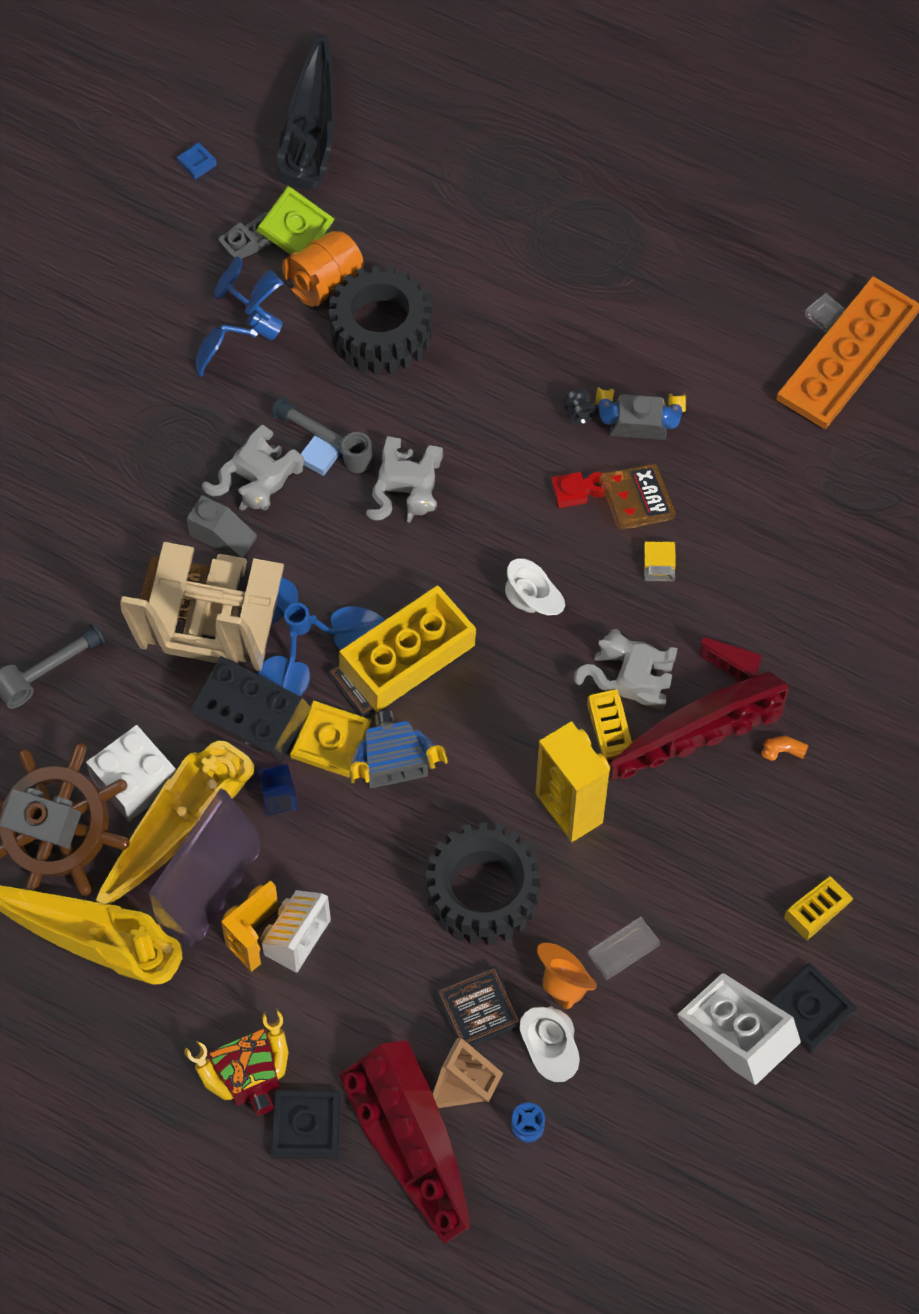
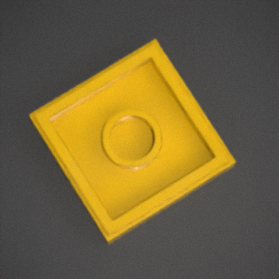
(330, 738)

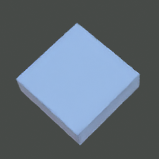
(320, 455)

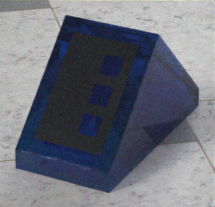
(277, 789)

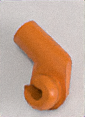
(783, 744)

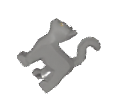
(257, 465)
(401, 474)
(634, 677)

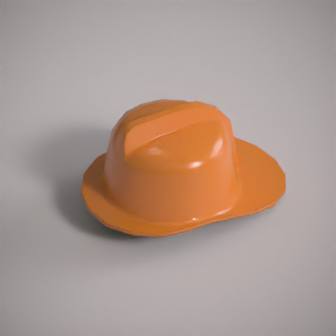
(564, 975)

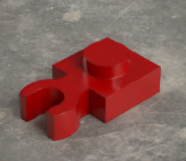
(573, 489)

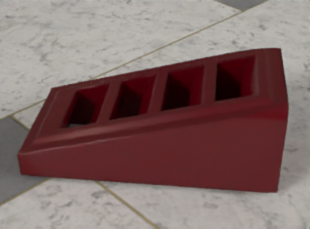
(731, 659)

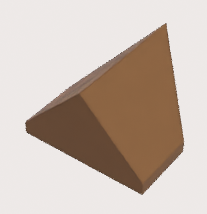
(465, 1077)

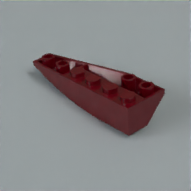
(705, 722)
(409, 1133)

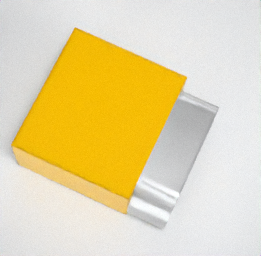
(659, 561)

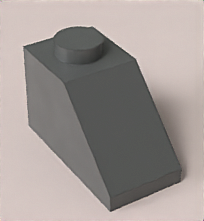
(220, 528)

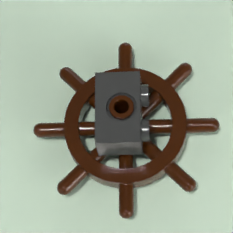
(35, 816)

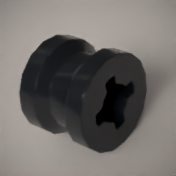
(579, 406)

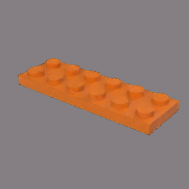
(848, 352)

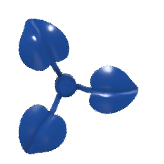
(259, 319)
(347, 625)

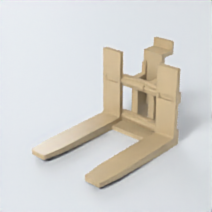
(212, 609)

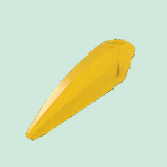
(176, 814)
(97, 931)

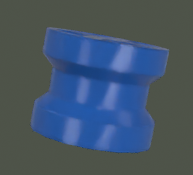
(528, 1115)

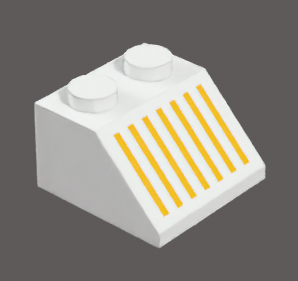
(296, 929)

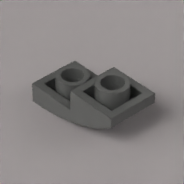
(245, 240)

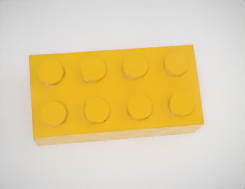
(407, 648)
(572, 780)

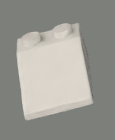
(741, 1027)

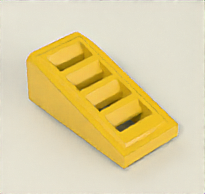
(606, 705)
(801, 923)

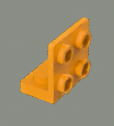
(240, 922)

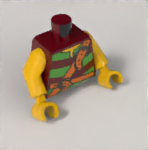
(246, 1067)

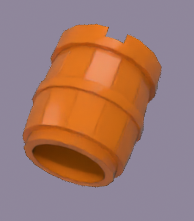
(322, 267)

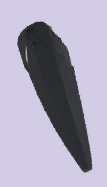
(310, 122)

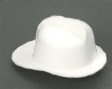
(531, 589)
(550, 1042)

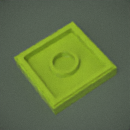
(294, 222)

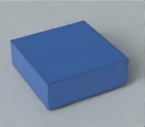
(196, 161)

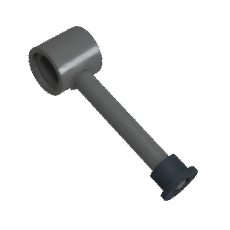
(348, 445)
(15, 684)

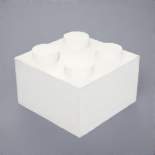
(139, 764)

